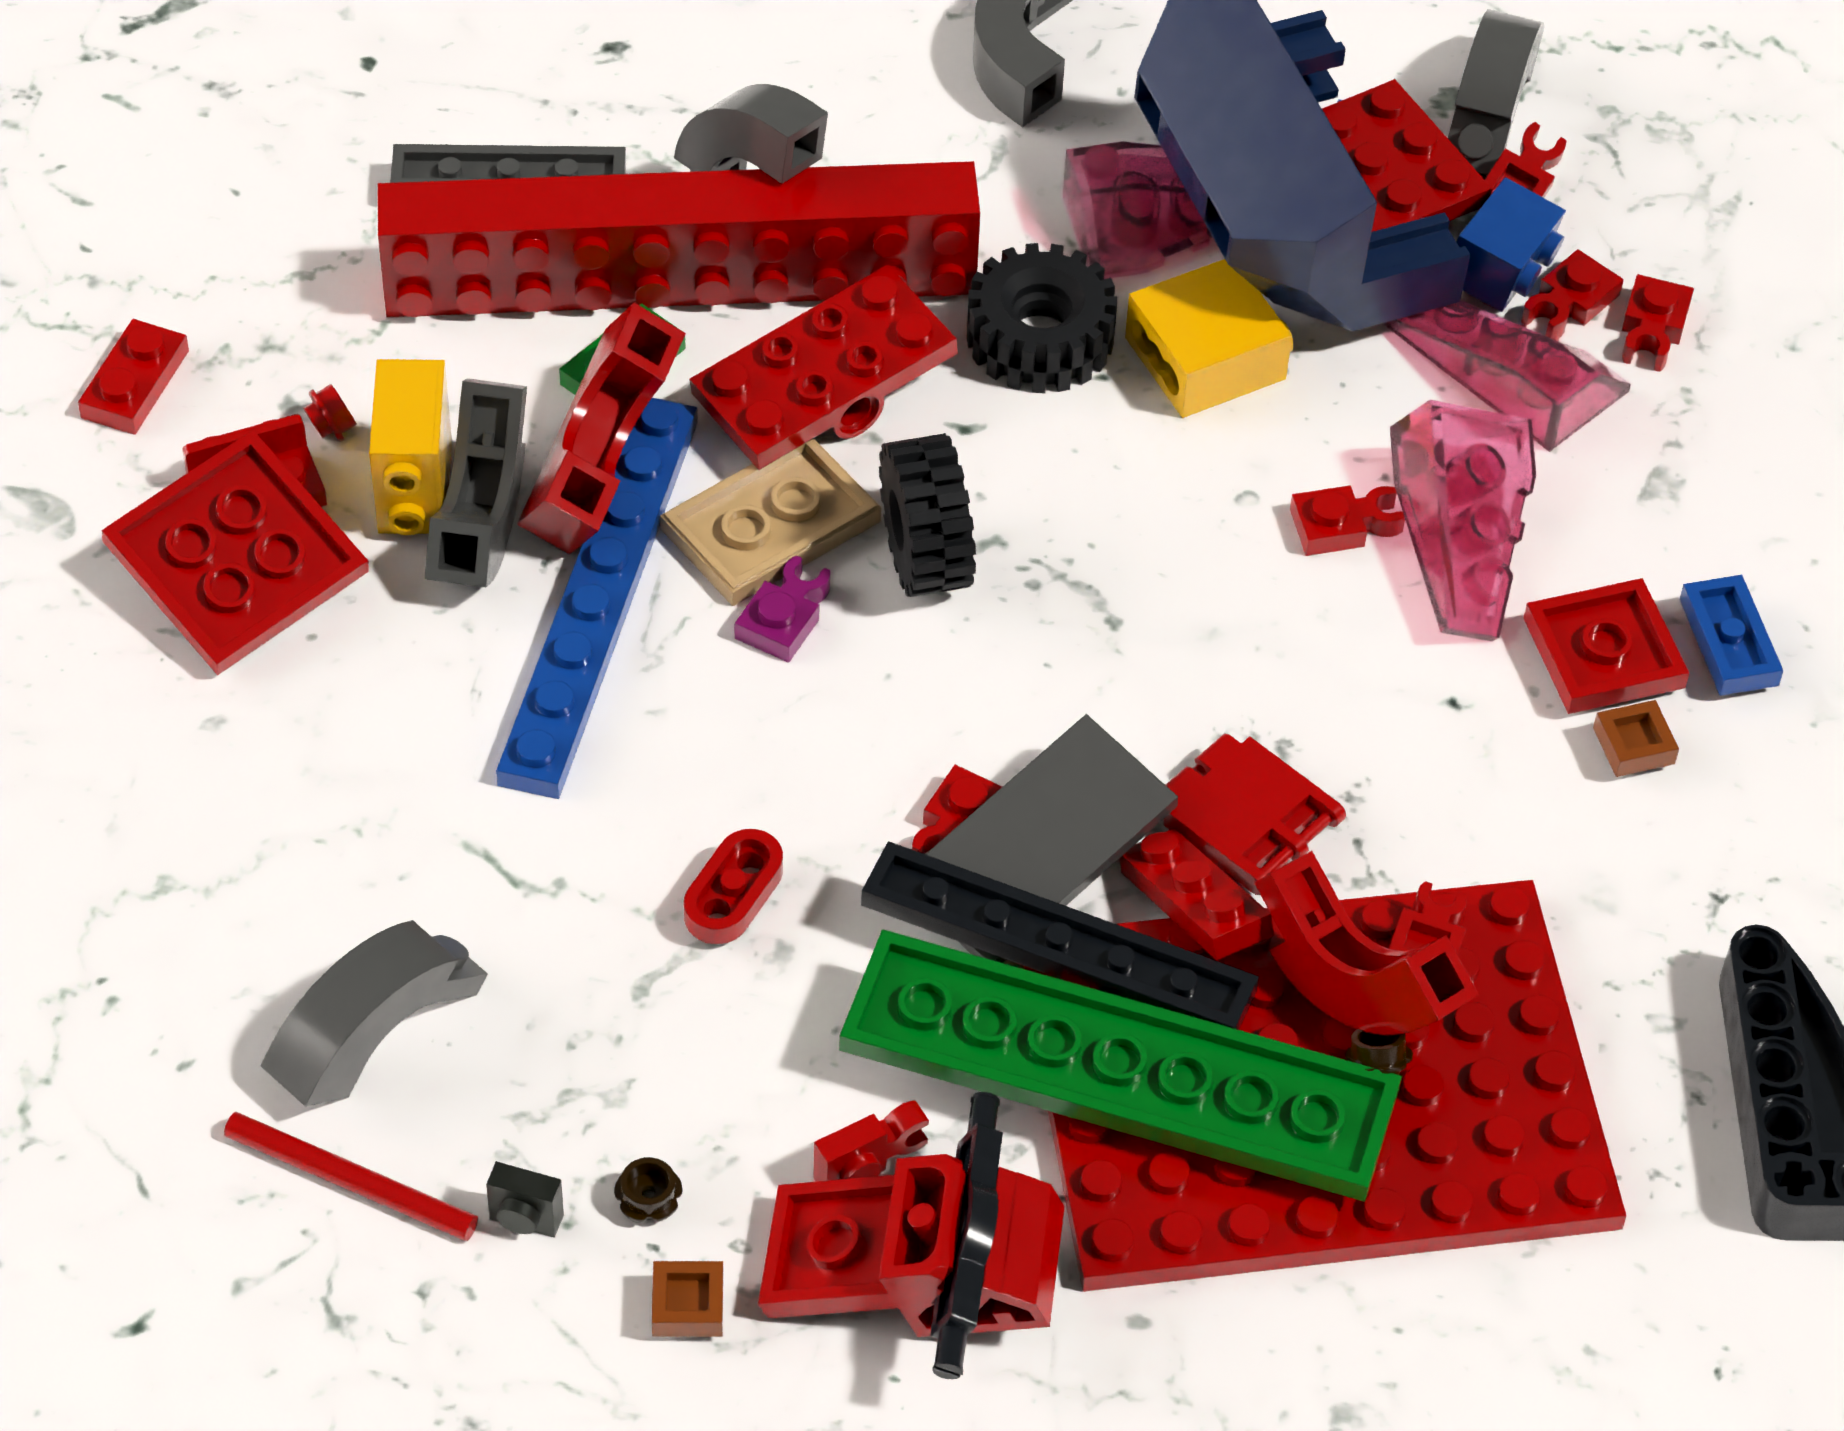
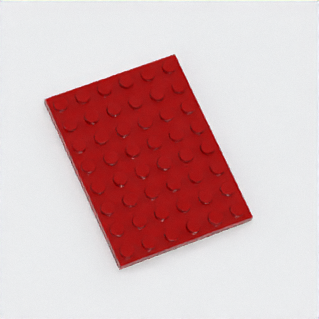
(1481, 1147)

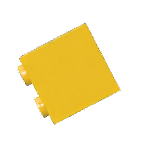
(1207, 337)
(409, 444)

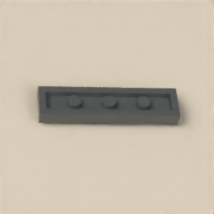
(477, 162)

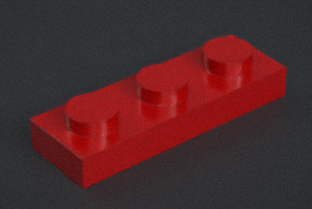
(1196, 894)

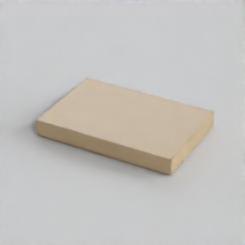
(764, 517)

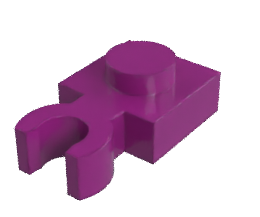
(783, 616)

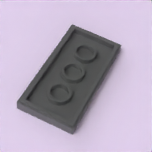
(1061, 818)

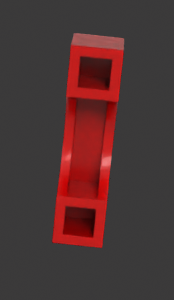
(581, 466)

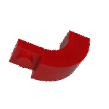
(1347, 971)

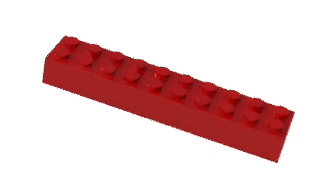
(673, 238)

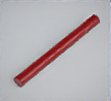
(351, 1176)

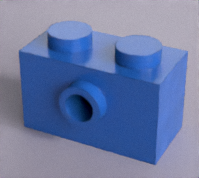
(1508, 243)

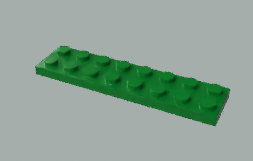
(1121, 1064)

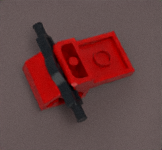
(938, 1240)

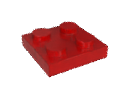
(1605, 645)

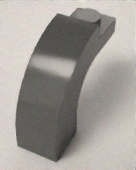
(1011, 63)
(1492, 86)
(755, 125)
(480, 505)
(358, 1004)

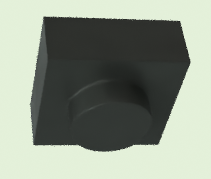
(524, 1200)

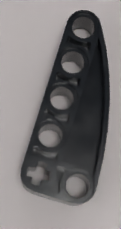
(1799, 1181)

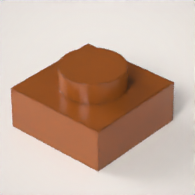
(1635, 738)
(687, 1299)

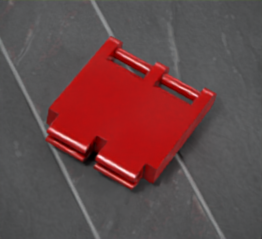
(1248, 806)

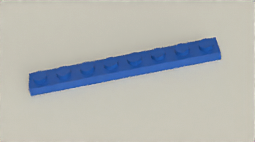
(596, 605)

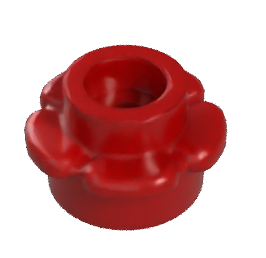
(329, 413)

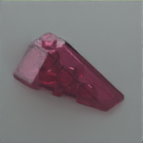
(1129, 207)
(1515, 368)
(1463, 498)

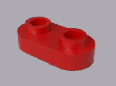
(729, 890)

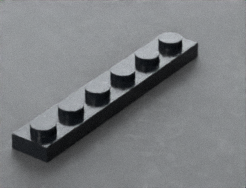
(1054, 937)

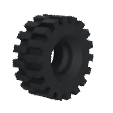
(1041, 286)
(927, 515)

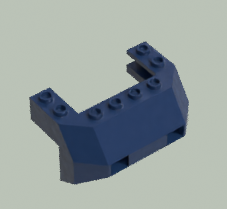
(1272, 176)

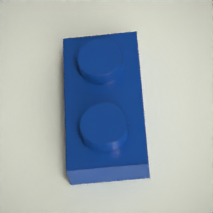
(1731, 635)

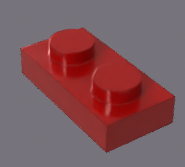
(133, 376)

